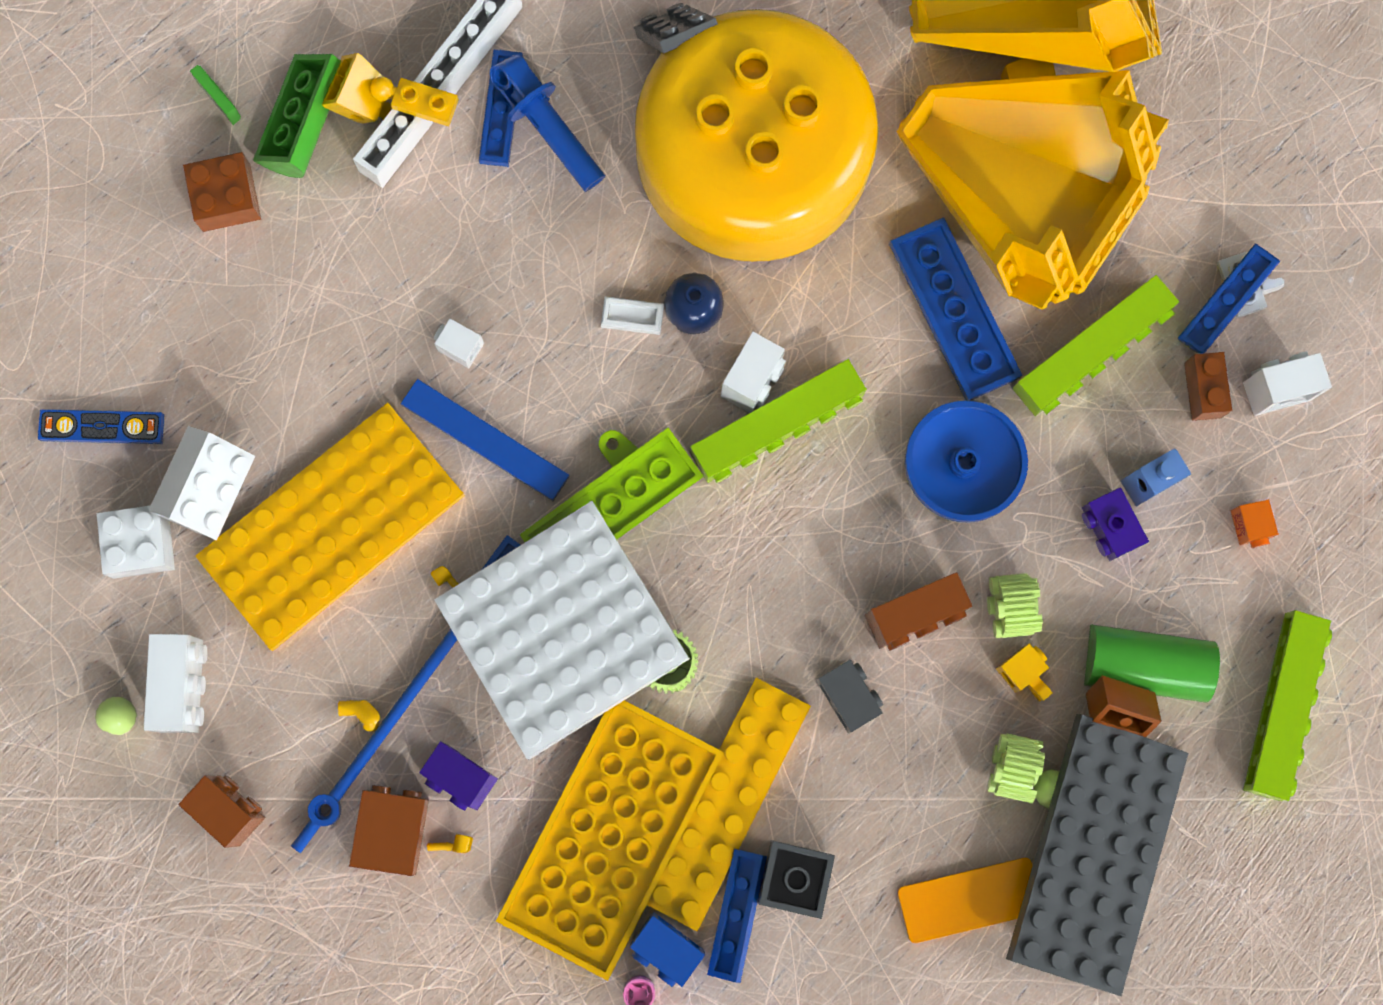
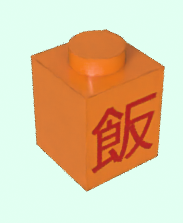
(1254, 523)

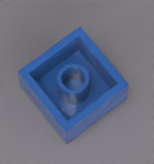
(666, 950)

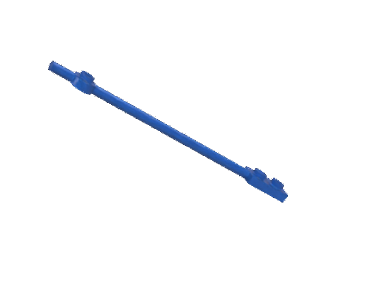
(333, 798)

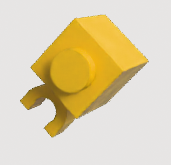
(1024, 670)

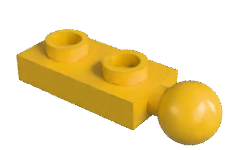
(416, 99)

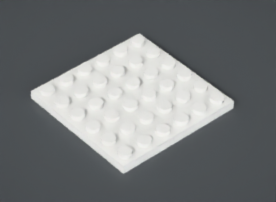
(561, 630)

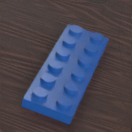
(955, 309)

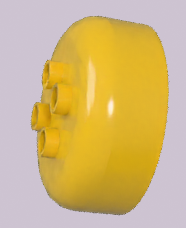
(756, 136)

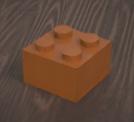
(222, 192)
(222, 810)

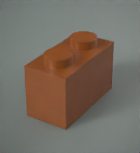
(1208, 386)
(1123, 706)

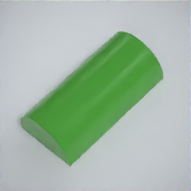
(297, 115)
(1154, 662)

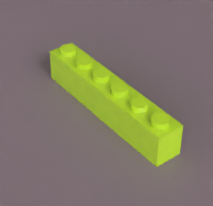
(1095, 345)
(778, 421)
(1288, 706)

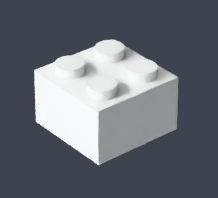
(753, 372)
(1286, 383)
(134, 542)

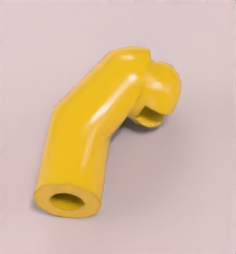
(363, 711)

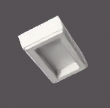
(632, 315)

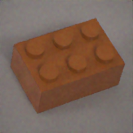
(919, 612)

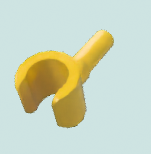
(443, 575)
(461, 844)

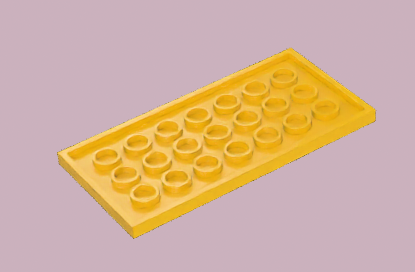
(329, 526)
(610, 838)

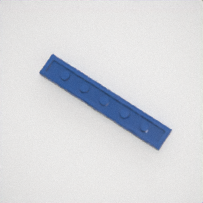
(485, 440)

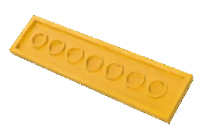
(729, 803)

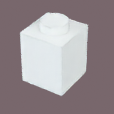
(458, 342)

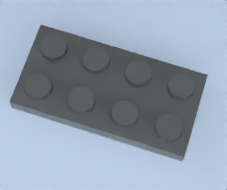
(673, 27)

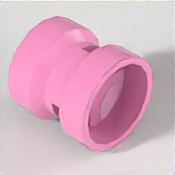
(637, 995)

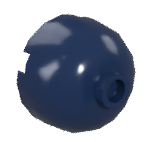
(694, 303)

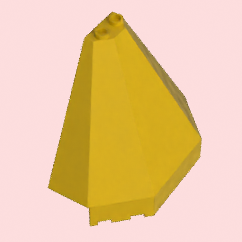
(1066, 32)
(1038, 171)

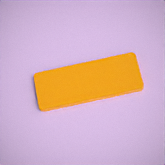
(964, 900)

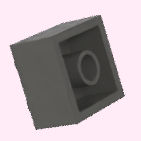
(796, 879)

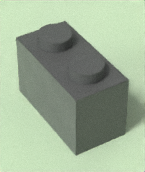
(850, 695)

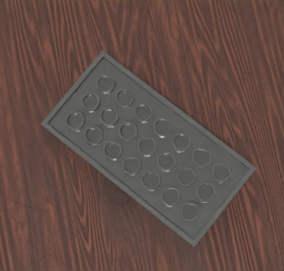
(1097, 856)

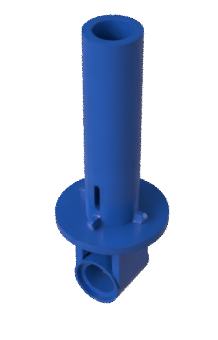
(531, 100)

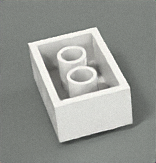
(202, 482)
(174, 684)

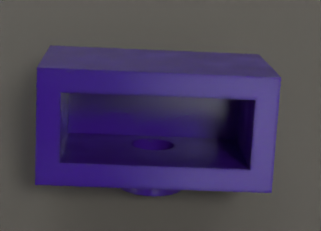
(1114, 524)
(457, 776)

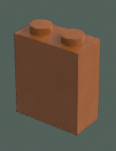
(389, 831)

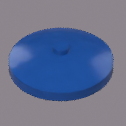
(966, 461)

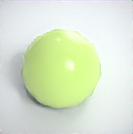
(116, 715)
(1045, 787)

